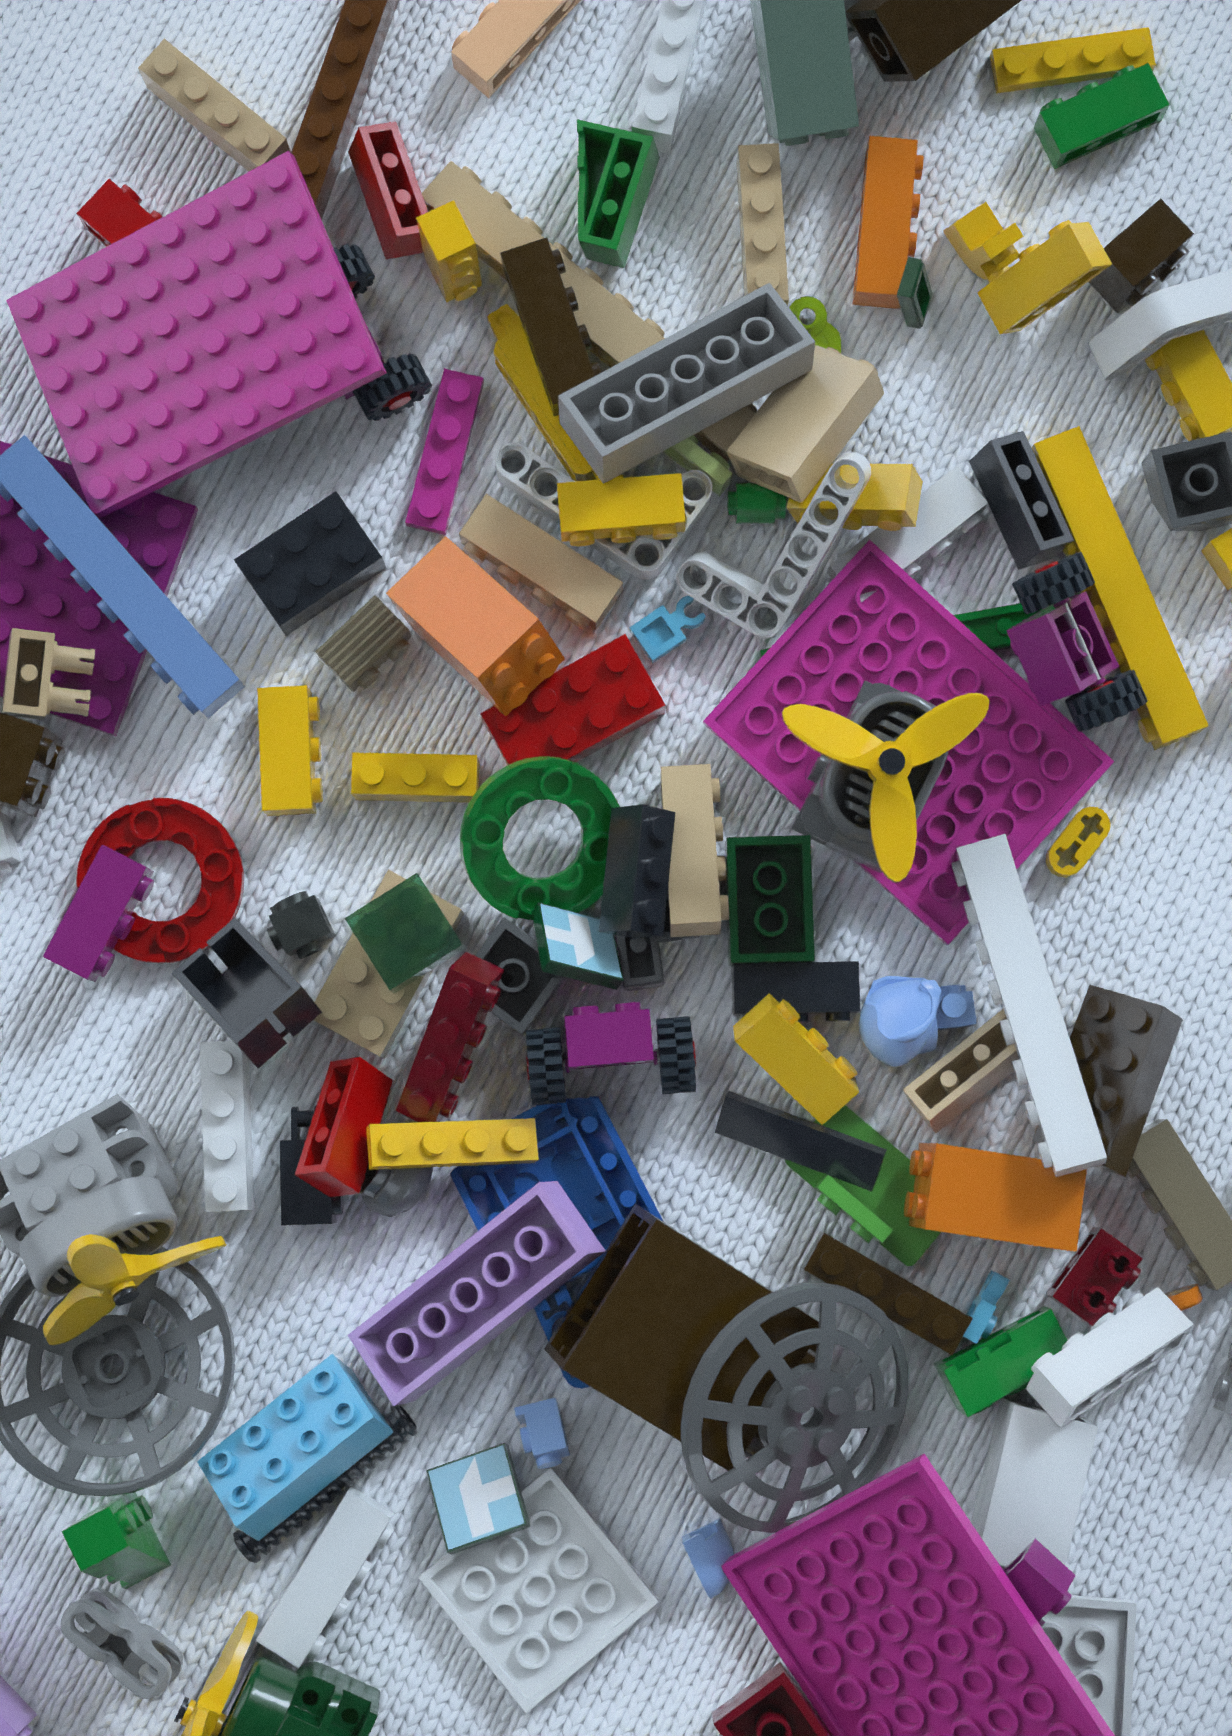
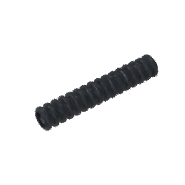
(401, 1425)

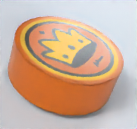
(1185, 1296)

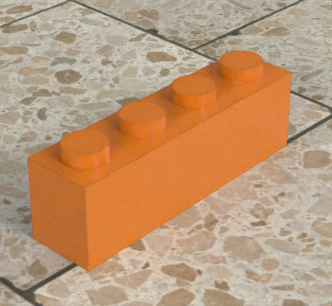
(886, 220)

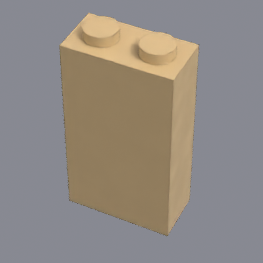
(806, 424)

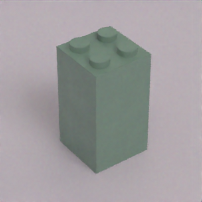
(804, 68)

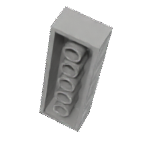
(686, 382)

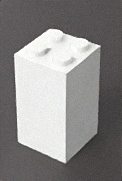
(1032, 1481)

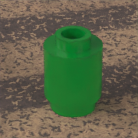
(755, 504)

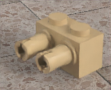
(28, 672)

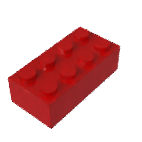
(579, 707)

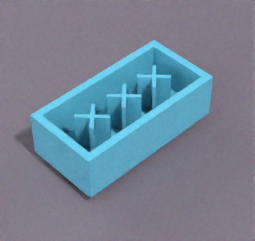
(294, 1447)

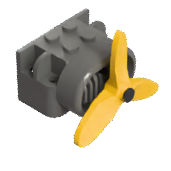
(877, 770)

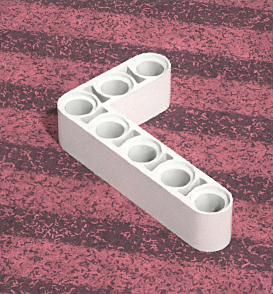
(1159, 319)
(538, 470)
(791, 560)

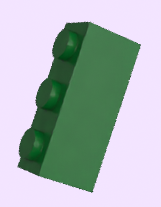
(1100, 114)

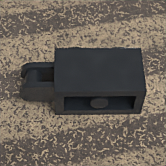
(299, 1200)

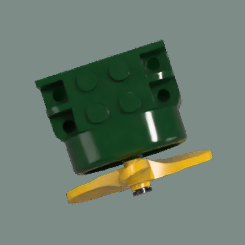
(276, 1699)

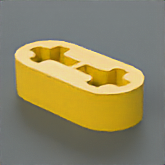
(1085, 847)

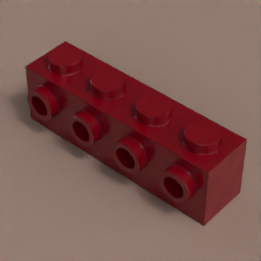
(450, 1039)

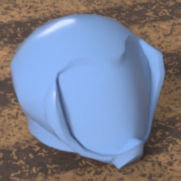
(900, 1018)

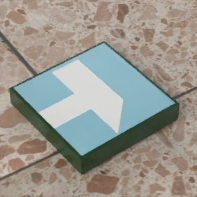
(575, 948)
(478, 1498)

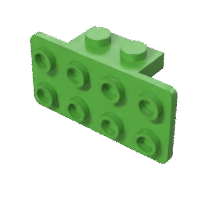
(874, 1213)

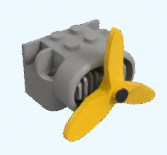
(92, 1213)

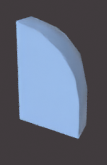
(708, 1550)

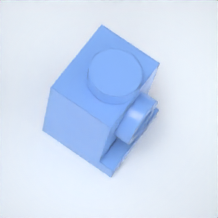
(955, 1008)
(544, 1432)

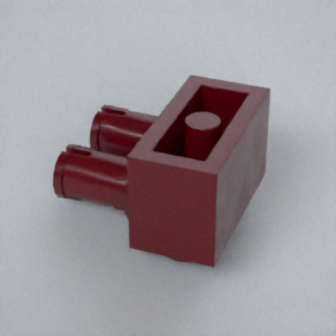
(1095, 1276)

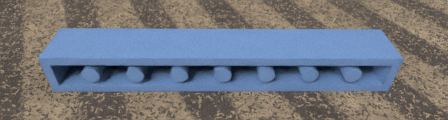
(117, 578)

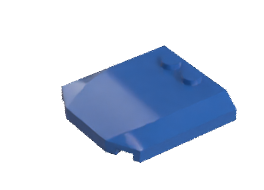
(578, 1151)

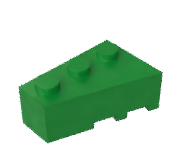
(613, 189)
(1000, 1363)
(117, 1541)

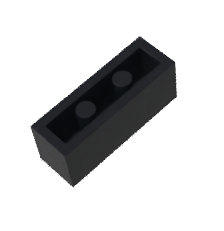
(1021, 500)
(637, 871)
(806, 986)

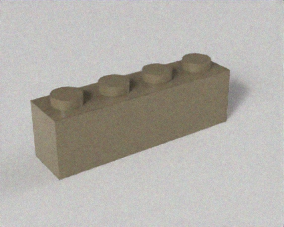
(1185, 1202)

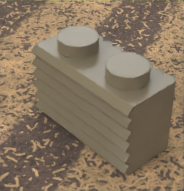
(365, 644)

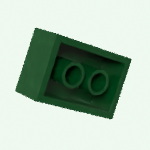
(769, 899)

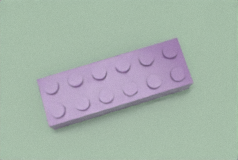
(476, 1292)

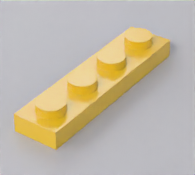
(1070, 59)
(451, 1143)

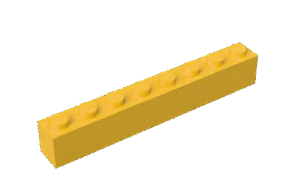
(1120, 590)

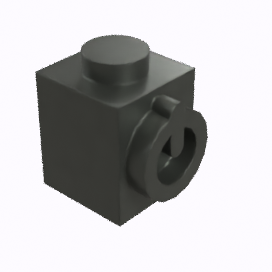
(299, 925)

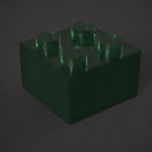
(405, 933)

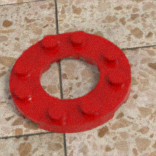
(219, 866)

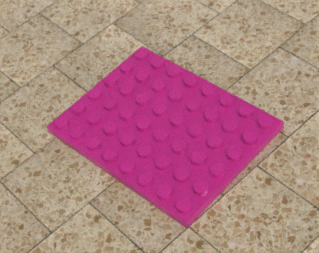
(195, 335)
(1006, 777)
(907, 1620)

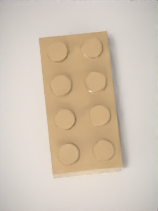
(358, 1000)

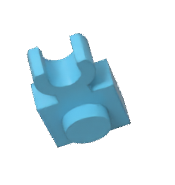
(662, 631)
(984, 1307)

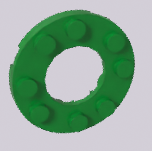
(495, 804)

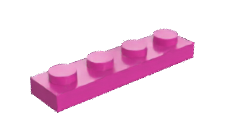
(444, 452)

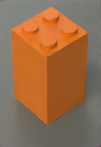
(476, 626)
(994, 1197)

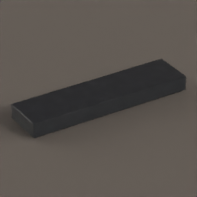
(800, 1141)

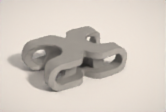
(122, 1643)

